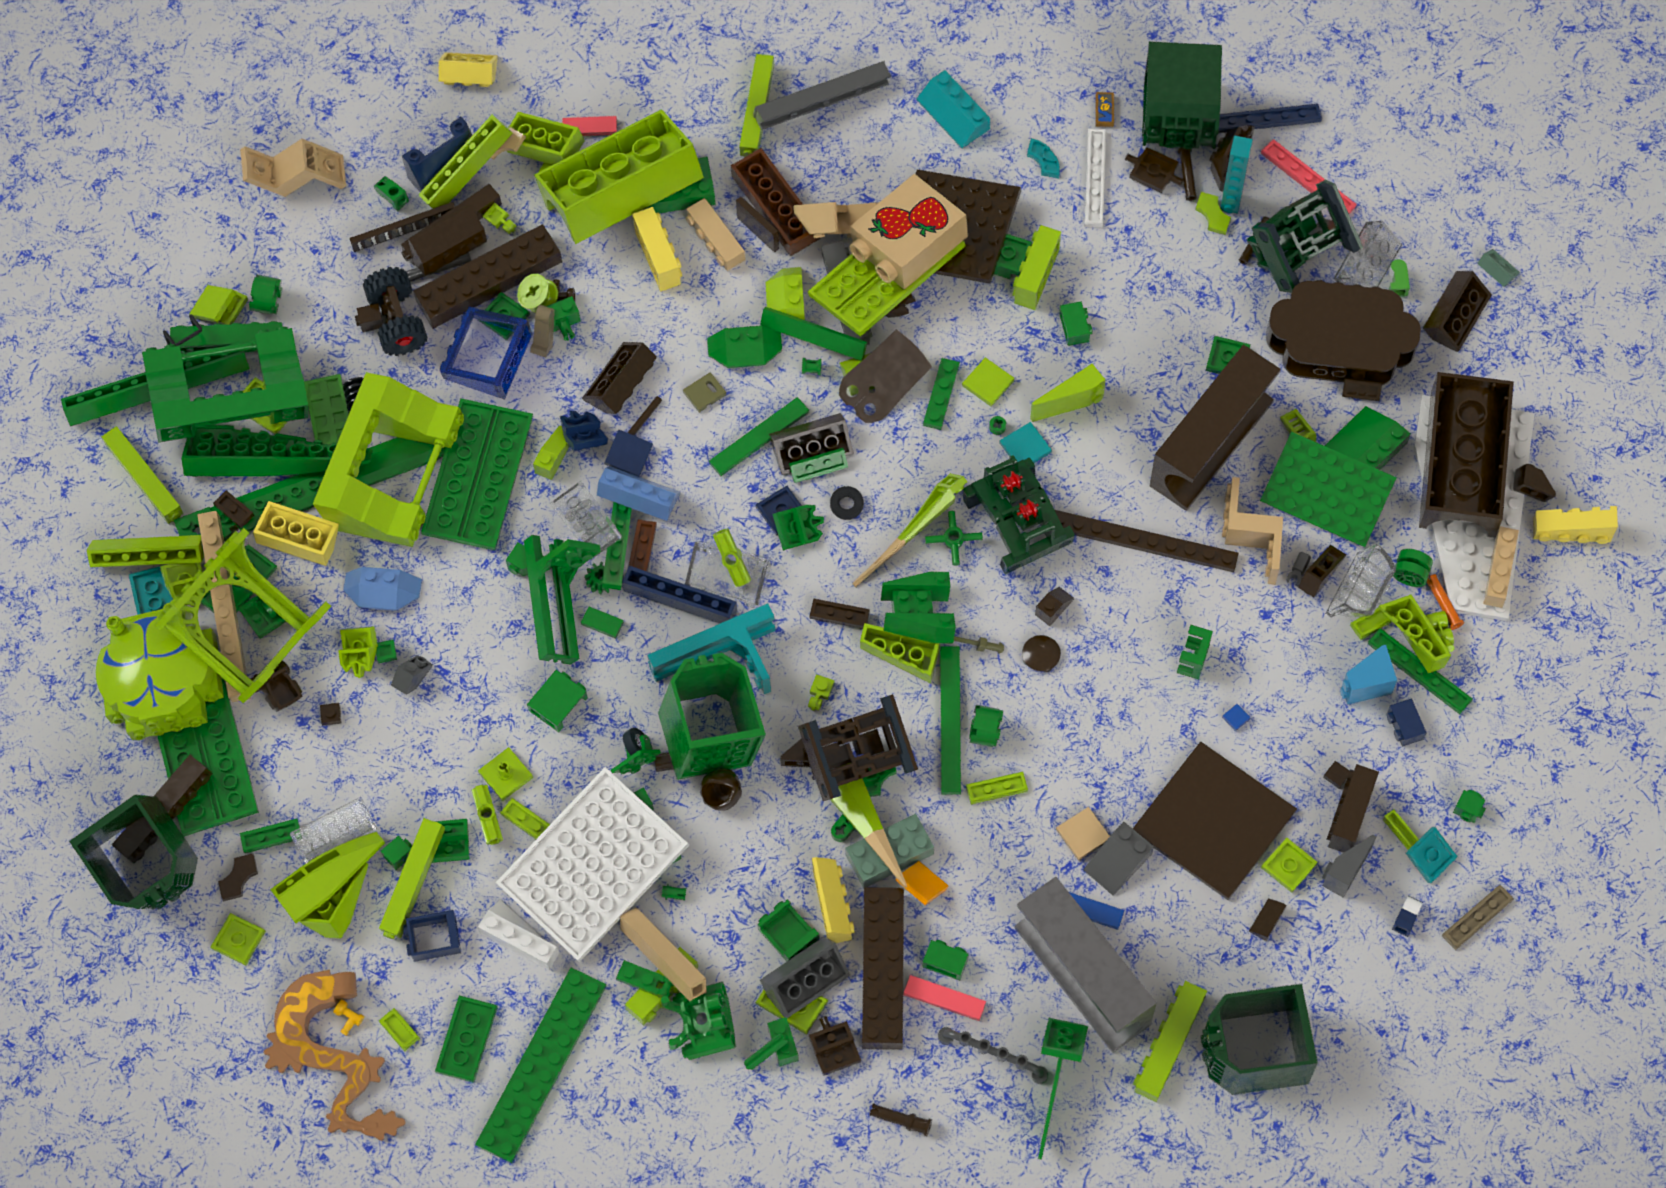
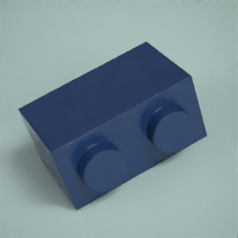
(1406, 722)

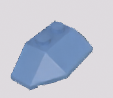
(381, 588)

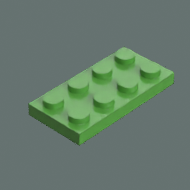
(327, 407)

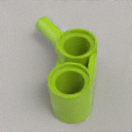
(1440, 624)

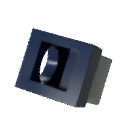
(1407, 916)

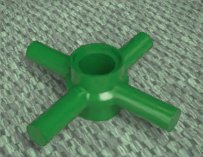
(954, 545)

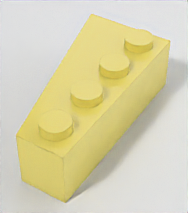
(1576, 525)

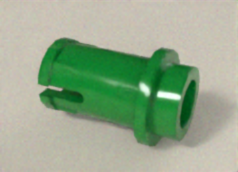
(673, 892)

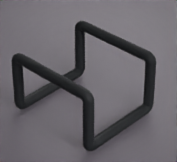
(194, 322)

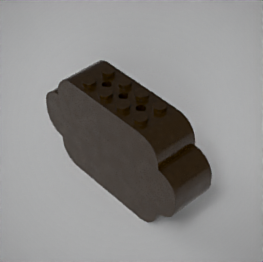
(1342, 332)

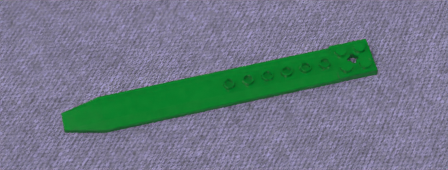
(299, 491)

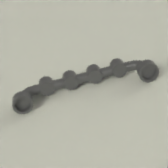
(947, 1035)

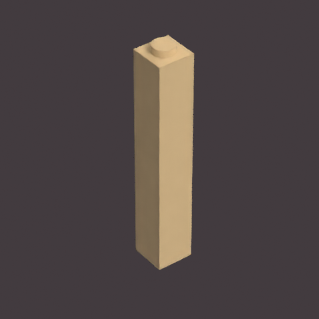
(663, 954)

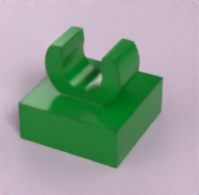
(386, 651)

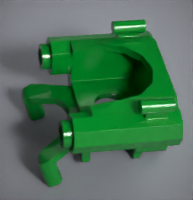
(715, 1034)

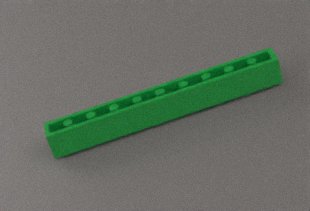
(135, 391)

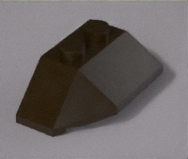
(1220, 158)

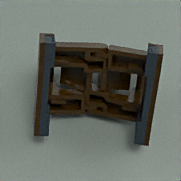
(869, 743)

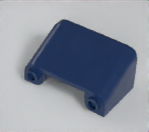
(423, 168)

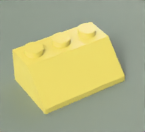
(467, 69)

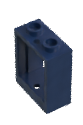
(431, 919)

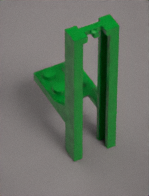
(565, 561)

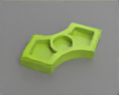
(1209, 207)

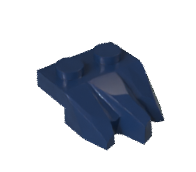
(582, 431)

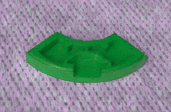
(874, 782)

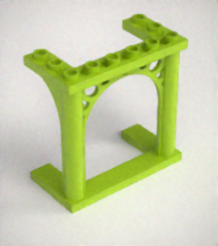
(234, 559)

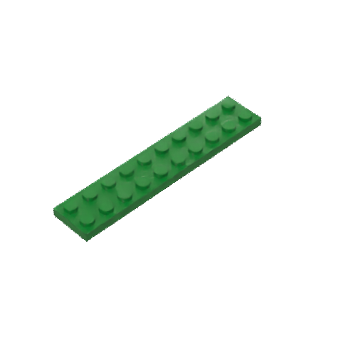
(540, 1065)

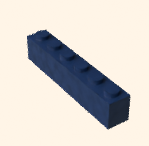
(678, 595)

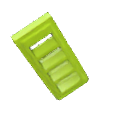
(1308, 433)

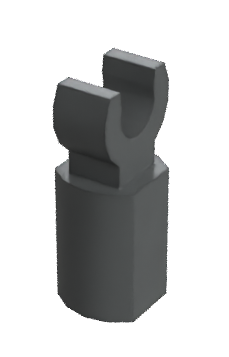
(1299, 567)

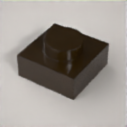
(330, 714)

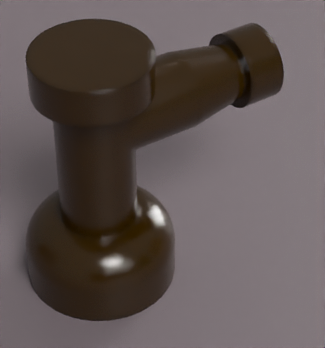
(563, 295)

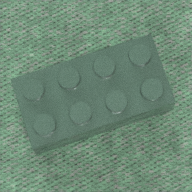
(908, 844)

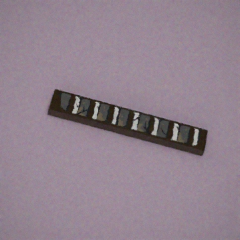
(398, 228)

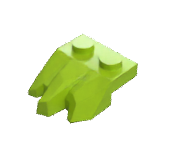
(178, 575)
(358, 649)

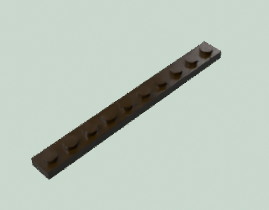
(1149, 542)

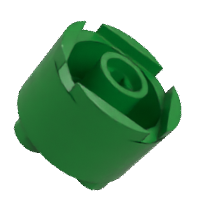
(265, 294)
(985, 726)

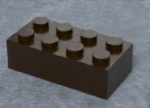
(1352, 808)

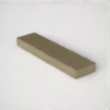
(1477, 917)

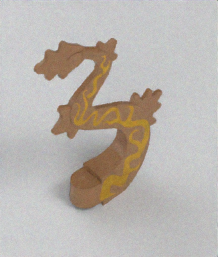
(295, 1048)

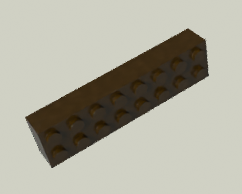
(487, 276)
(883, 968)

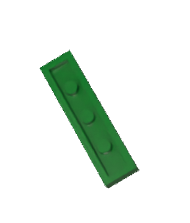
(941, 393)

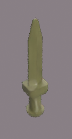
(982, 644)

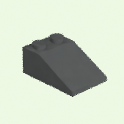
(1119, 858)
(1343, 870)

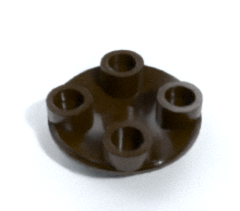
(1041, 653)

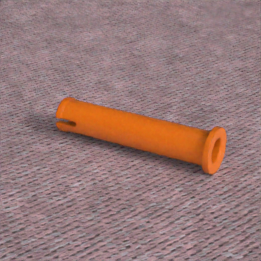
(1444, 602)

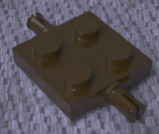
(1154, 169)

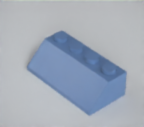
(637, 493)

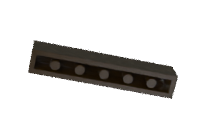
(173, 796)

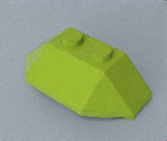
(785, 292)

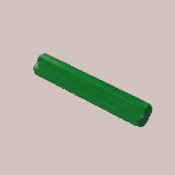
(766, 1051)

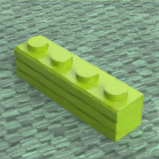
(1400, 829)

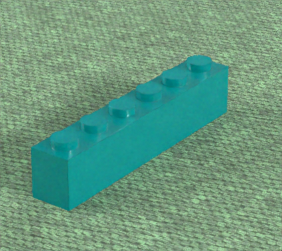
(1236, 174)

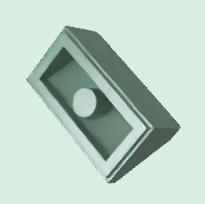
(1498, 267)

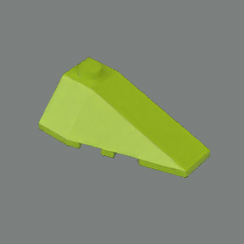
(336, 914)

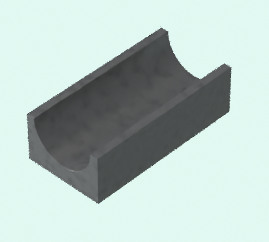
(1085, 965)

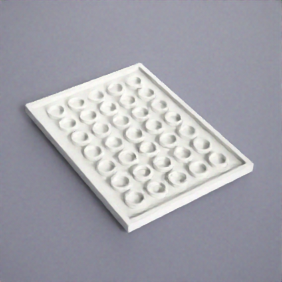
(592, 864)

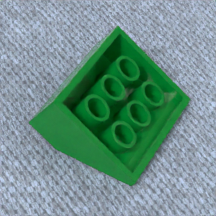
(691, 194)
(1370, 438)

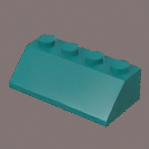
(954, 109)

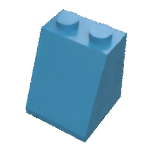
(1370, 678)

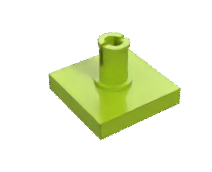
(505, 774)

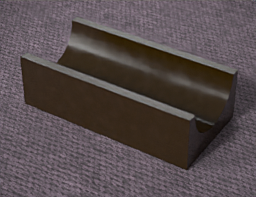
(1213, 428)
(1467, 451)

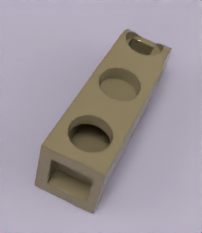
(543, 331)

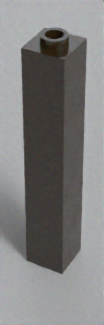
(480, 201)

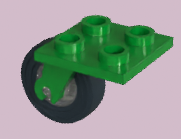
(638, 752)

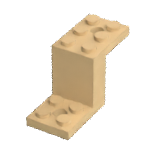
(293, 167)
(1252, 530)

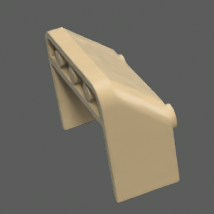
(830, 218)

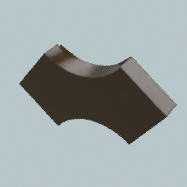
(233, 884)

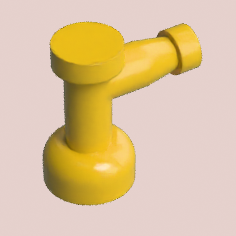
(354, 1018)

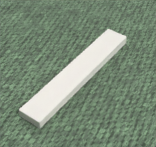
(1095, 178)

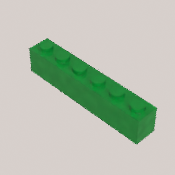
(219, 335)

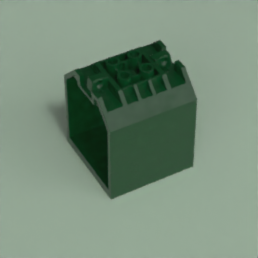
(1182, 95)
(170, 887)
(1252, 1003)

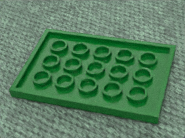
(1328, 489)

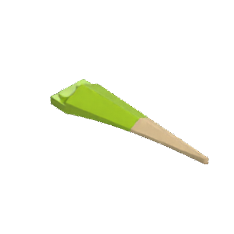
(938, 501)
(860, 812)

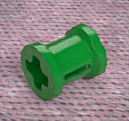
(811, 366)

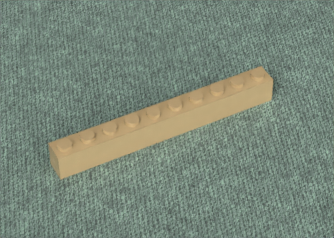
(222, 599)

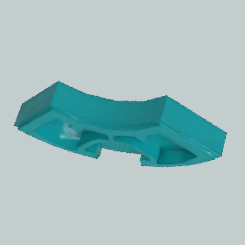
(1044, 157)

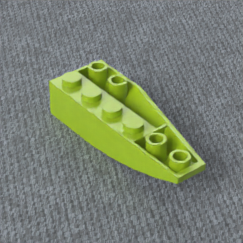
(324, 876)

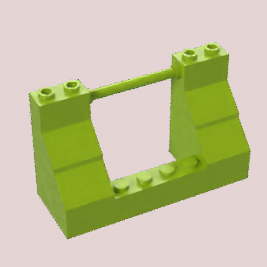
(391, 410)

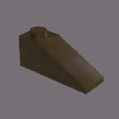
(1321, 571)

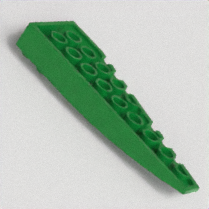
(243, 453)

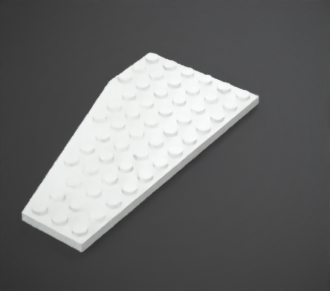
(1465, 546)

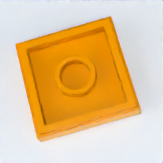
(923, 883)

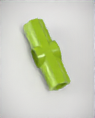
(726, 547)
(484, 804)

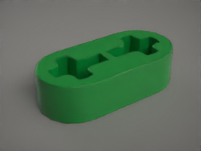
(839, 824)

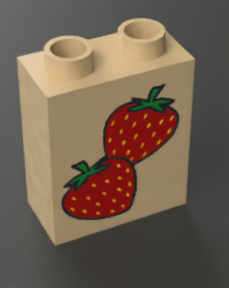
(908, 232)

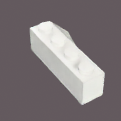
(512, 932)

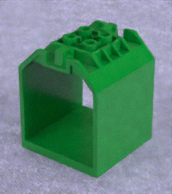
(705, 678)

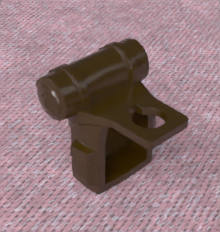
(280, 688)

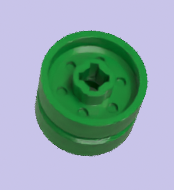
(1413, 567)

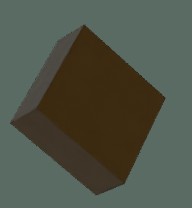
(1336, 774)

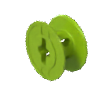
(536, 291)

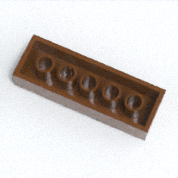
(772, 199)

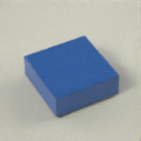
(1236, 717)

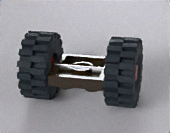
(400, 332)

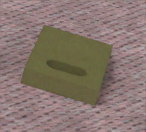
(701, 395)

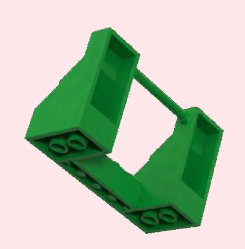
(177, 416)

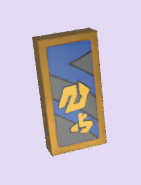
(1104, 109)

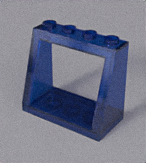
(498, 385)

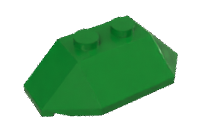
(744, 346)

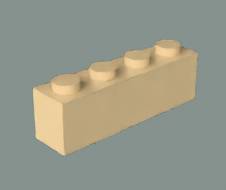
(715, 234)
(1501, 567)

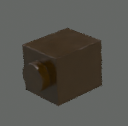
(369, 317)

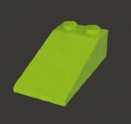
(1074, 393)

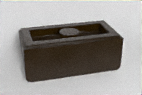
(1267, 919)

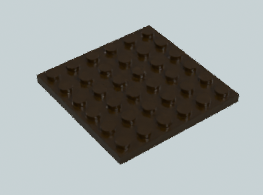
(988, 214)

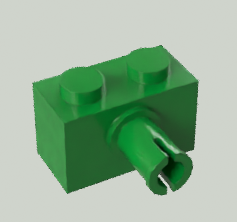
(565, 315)

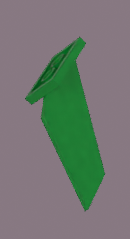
(1063, 1041)

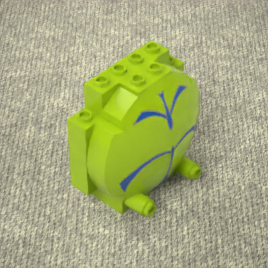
(154, 677)

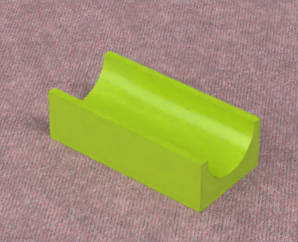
(619, 175)

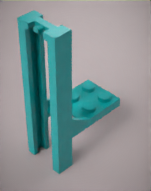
(731, 635)

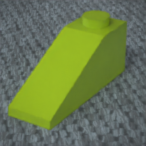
(551, 455)

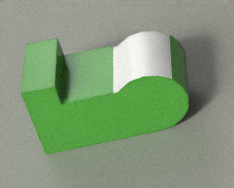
(1400, 279)

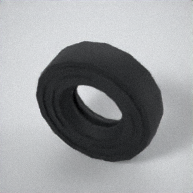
(846, 491)

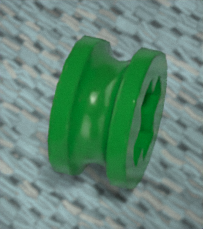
(997, 419)

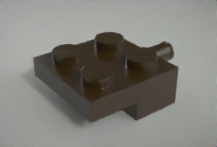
(834, 1047)

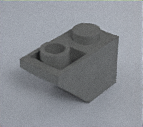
(411, 674)

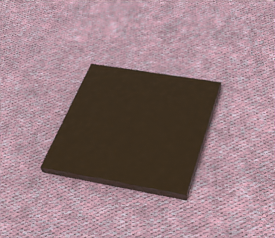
(1214, 820)

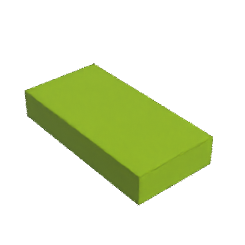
(1368, 625)
(399, 1029)

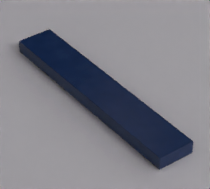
(1271, 117)

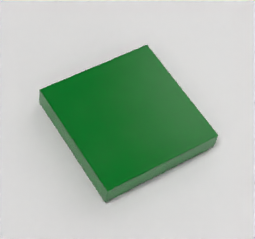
(507, 306)
(1221, 353)

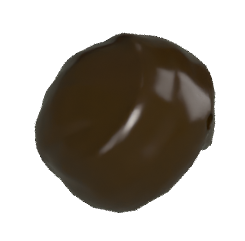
(721, 789)

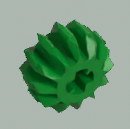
(593, 578)

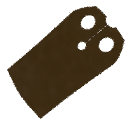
(892, 371)

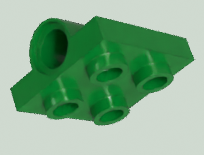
(260, 616)

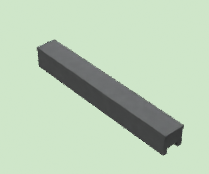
(821, 95)

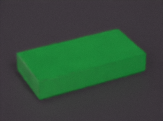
(602, 622)

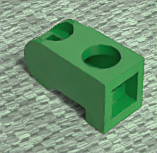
(392, 193)

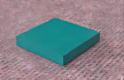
(1026, 443)
(1431, 854)

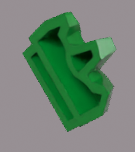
(798, 526)

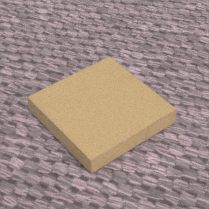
(1083, 833)

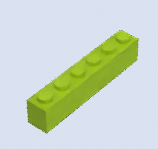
(466, 162)
(145, 551)
(1170, 1042)

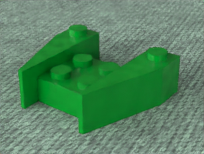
(913, 608)

